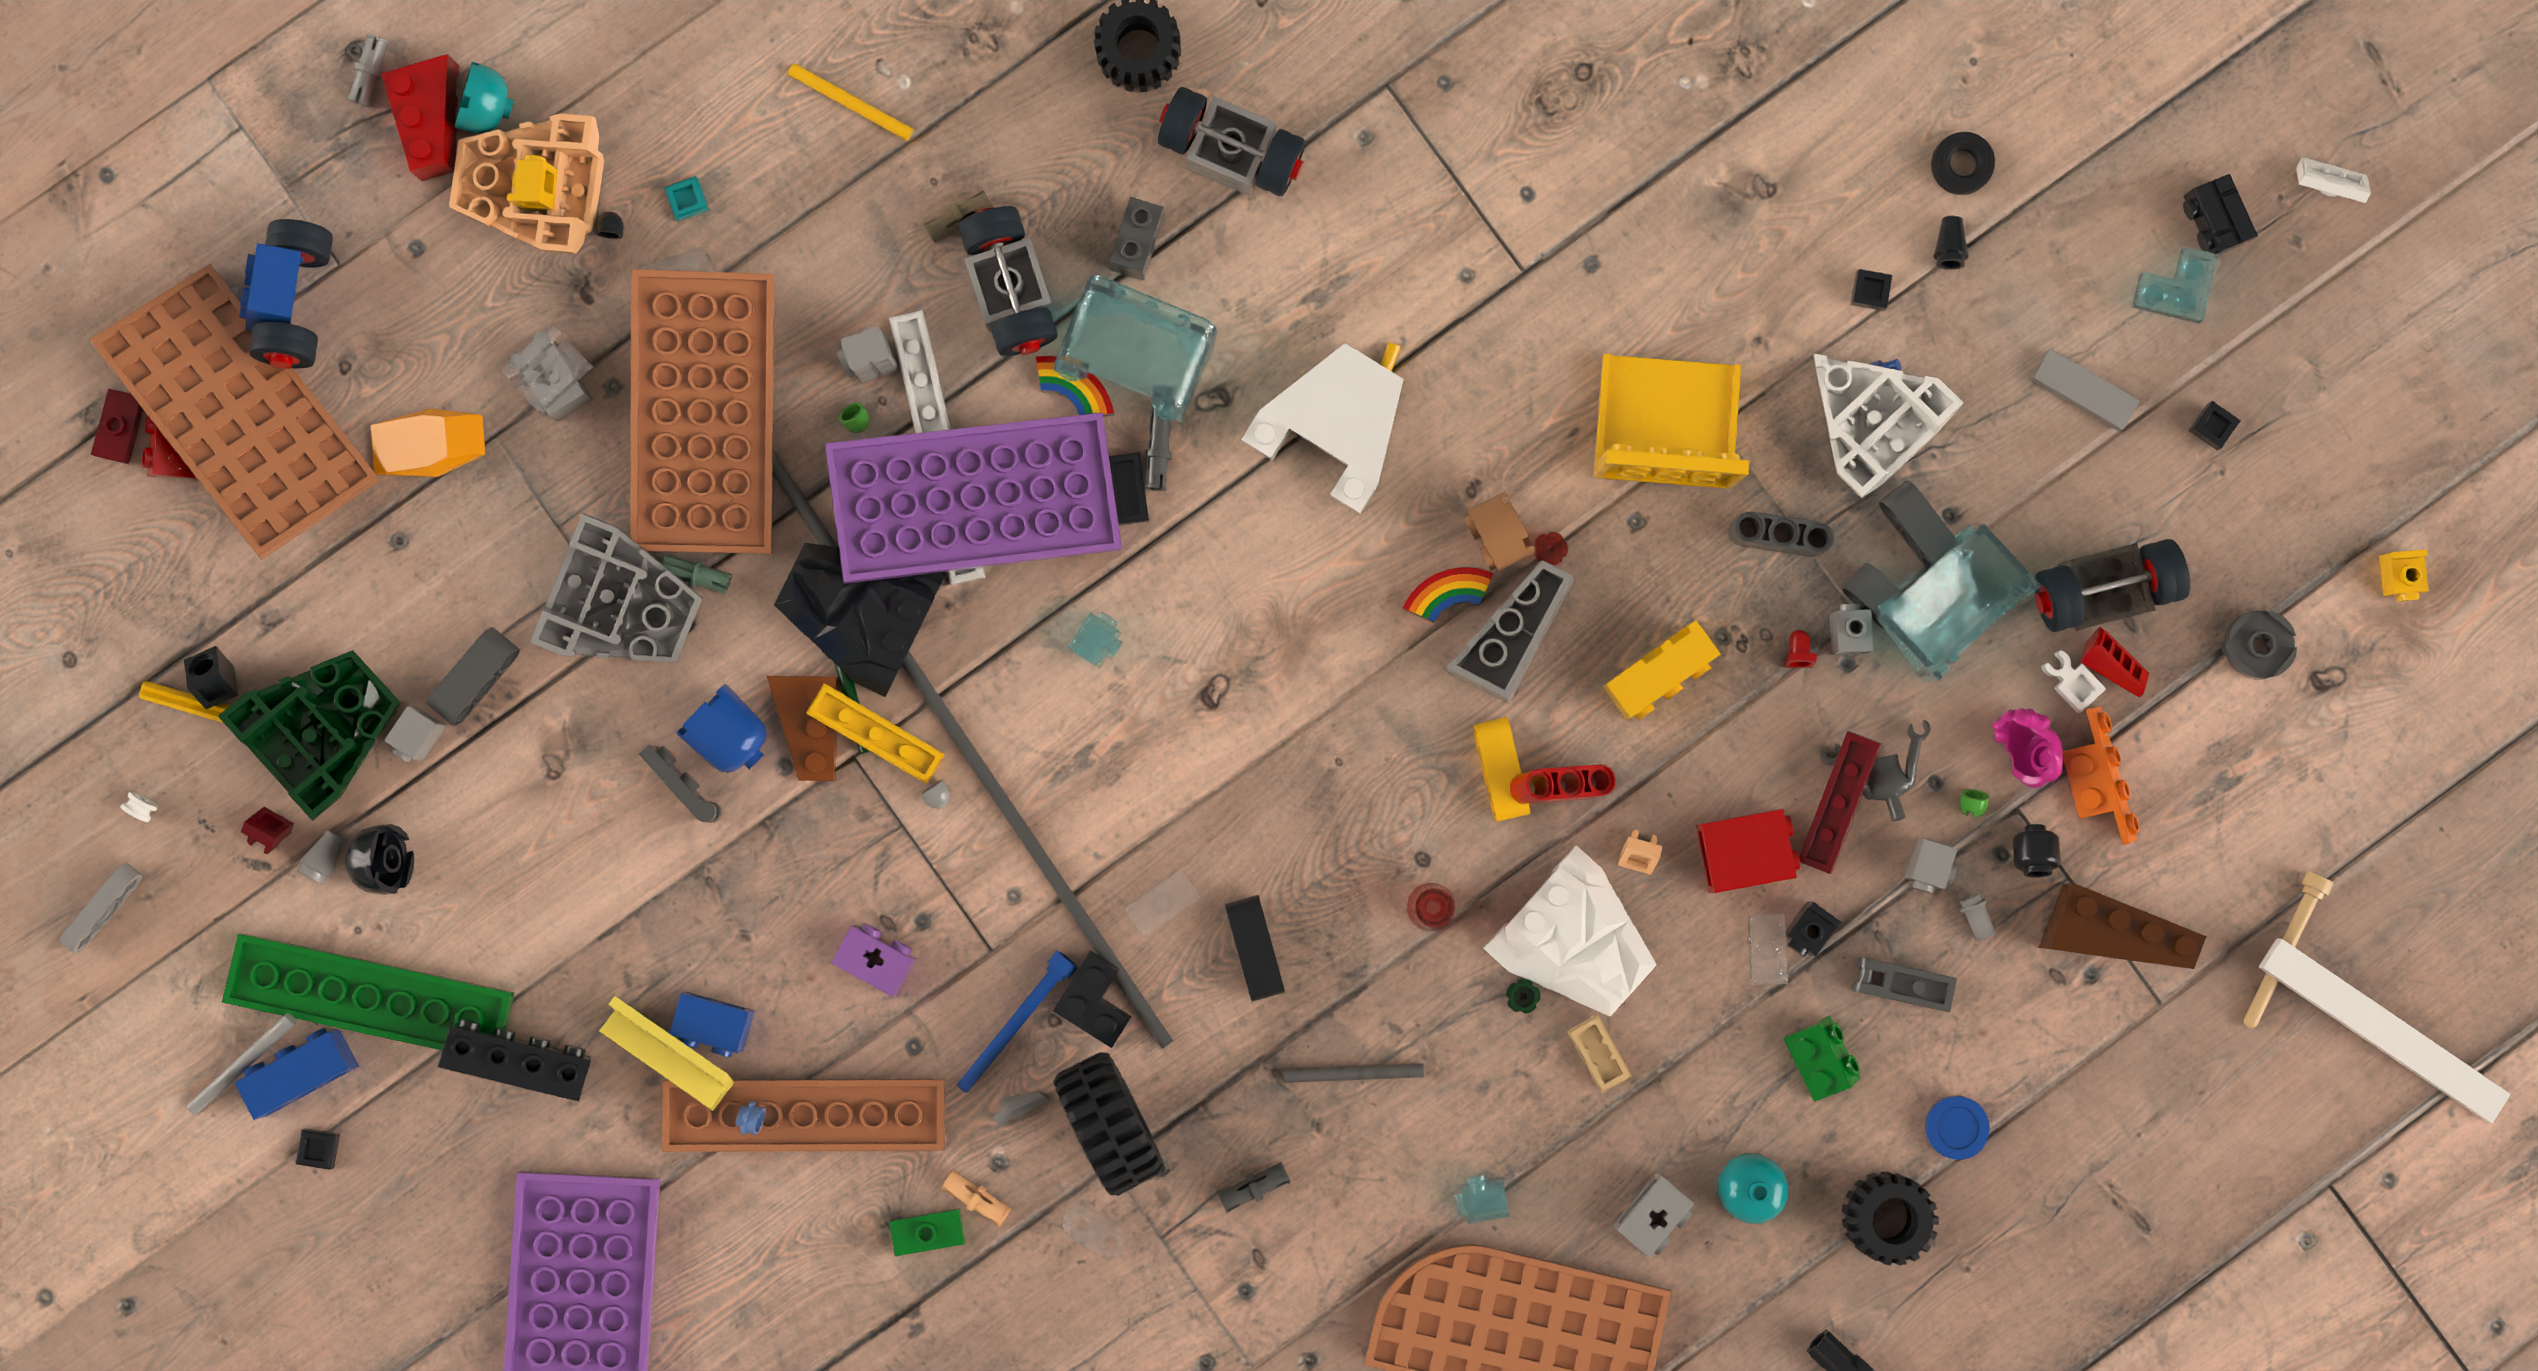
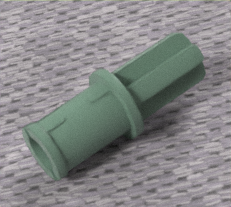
(698, 574)

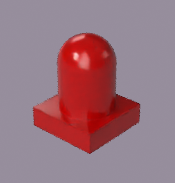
(1799, 651)

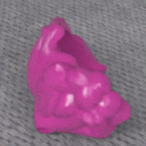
(2031, 745)

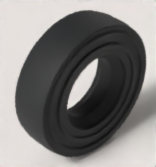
(1980, 151)

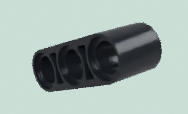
(1254, 948)

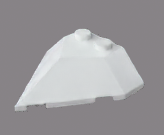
(1879, 418)

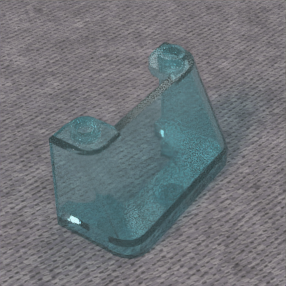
(1137, 345)
(1955, 602)

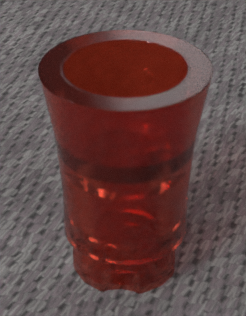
(1417, 907)

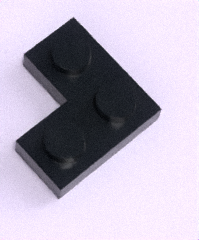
(1084, 1001)

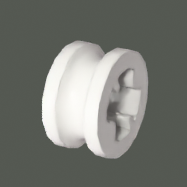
(139, 806)

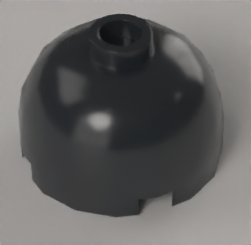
(379, 859)

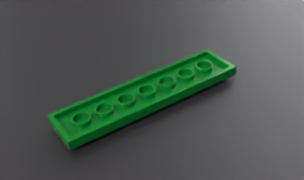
(357, 993)

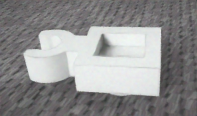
(2076, 685)

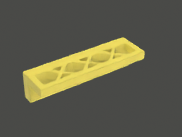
(666, 1054)

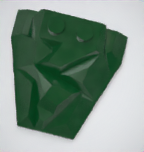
(315, 727)

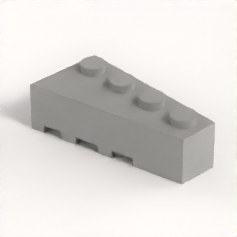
(1509, 641)

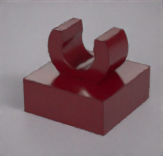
(266, 829)

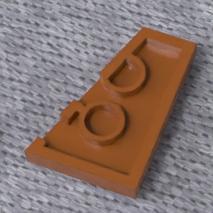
(809, 741)

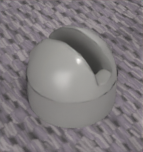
(937, 795)

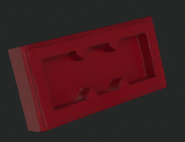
(117, 427)

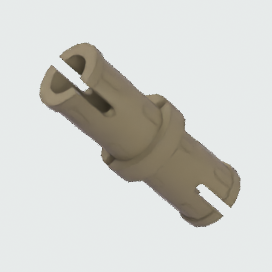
(950, 220)

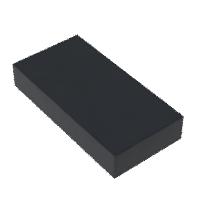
(1129, 488)

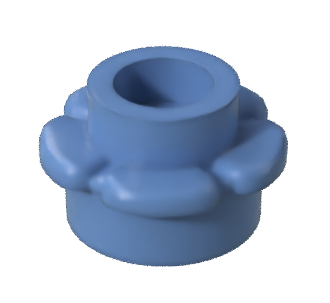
(750, 1118)

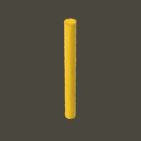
(850, 101)

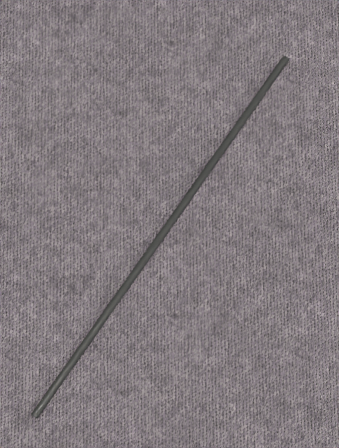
(993, 787)

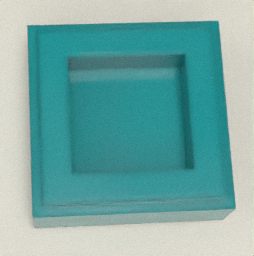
(686, 198)

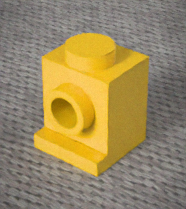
(534, 184)
(2393, 574)

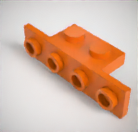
(2097, 779)

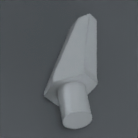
(1019, 1106)

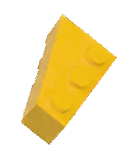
(1662, 671)

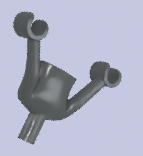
(1887, 779)

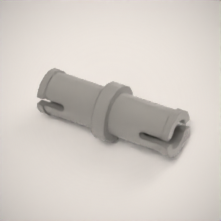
(368, 70)

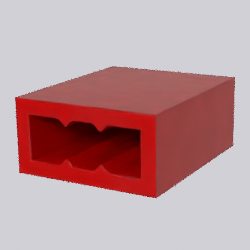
(1747, 851)

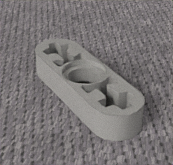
(100, 908)

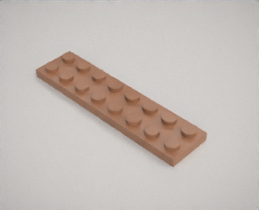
(811, 1116)

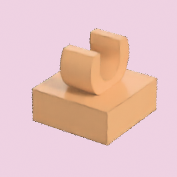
(1639, 854)

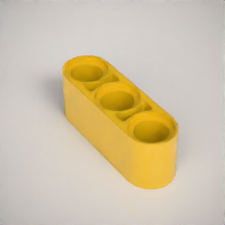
(1499, 767)

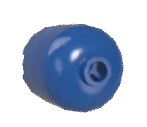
(725, 732)

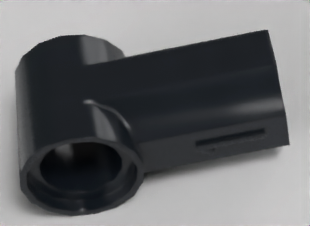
(1834, 1355)

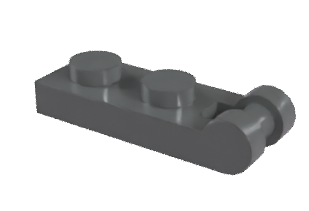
(682, 785)
(1906, 984)

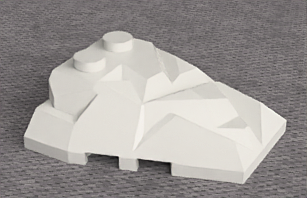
(1575, 938)

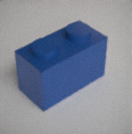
(711, 1023)

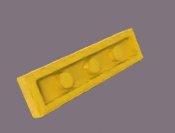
(875, 733)

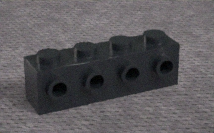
(515, 1061)

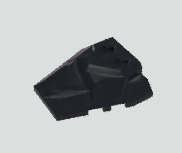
(856, 624)

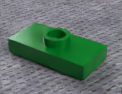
(927, 1232)

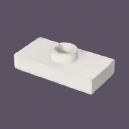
(2333, 180)

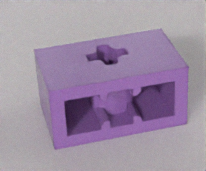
(855, 960)

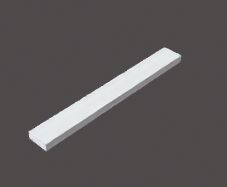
(924, 392)
(2384, 1030)

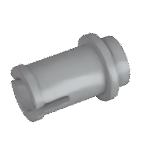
(1977, 916)

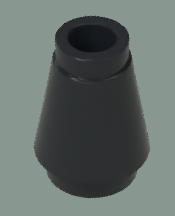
(1951, 244)

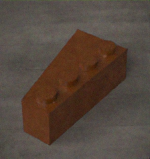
(2111, 929)

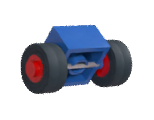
(271, 295)

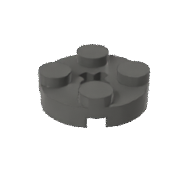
(2280, 643)

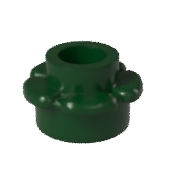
(1532, 996)

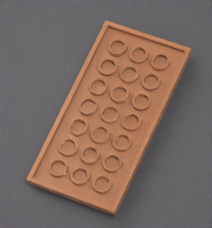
(702, 411)

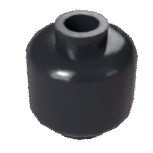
(2036, 851)

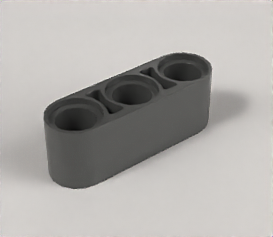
(1917, 523)
(1797, 529)
(473, 676)

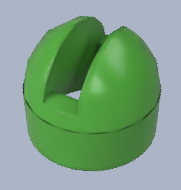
(854, 417)
(1973, 801)

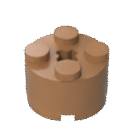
(1500, 532)

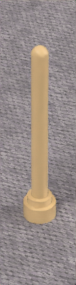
(2314, 889)

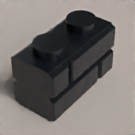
(2219, 216)

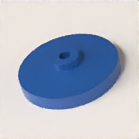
(1957, 1127)

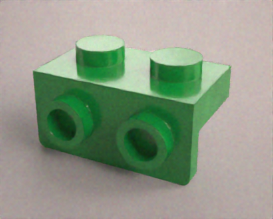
(1823, 1058)

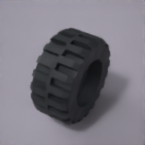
(1108, 1123)

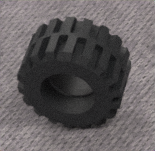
(1137, 17)
(1916, 1230)

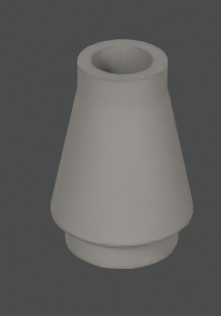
(321, 858)

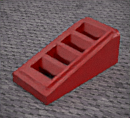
(2113, 662)

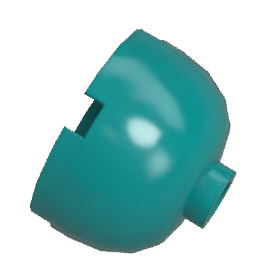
(483, 100)
(1752, 1188)

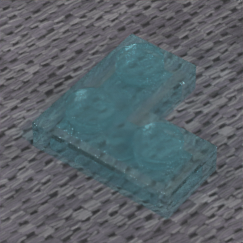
(2184, 295)

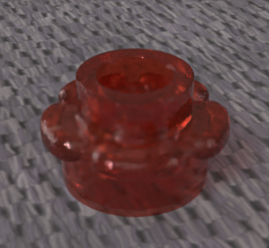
(1555, 540)

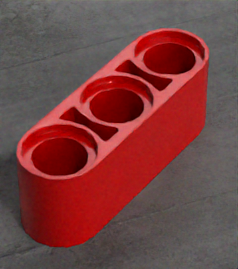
(1576, 779)

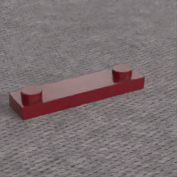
(1839, 802)

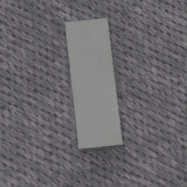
(2085, 390)

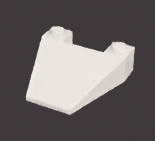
(1344, 410)

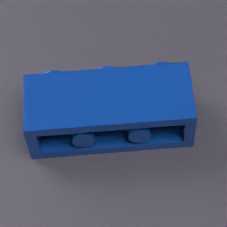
(295, 1073)

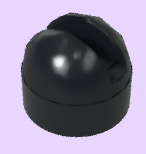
(609, 226)

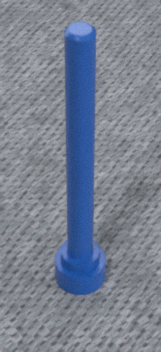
(1058, 969)

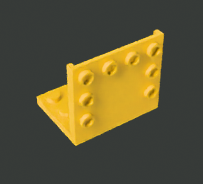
(1668, 422)

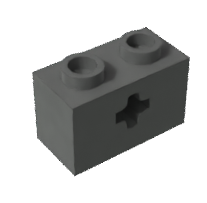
(1137, 238)

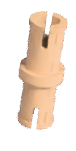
(976, 1198)

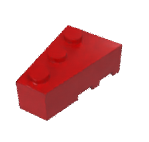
(424, 113)

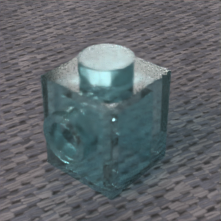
(1097, 639)
(1482, 1199)

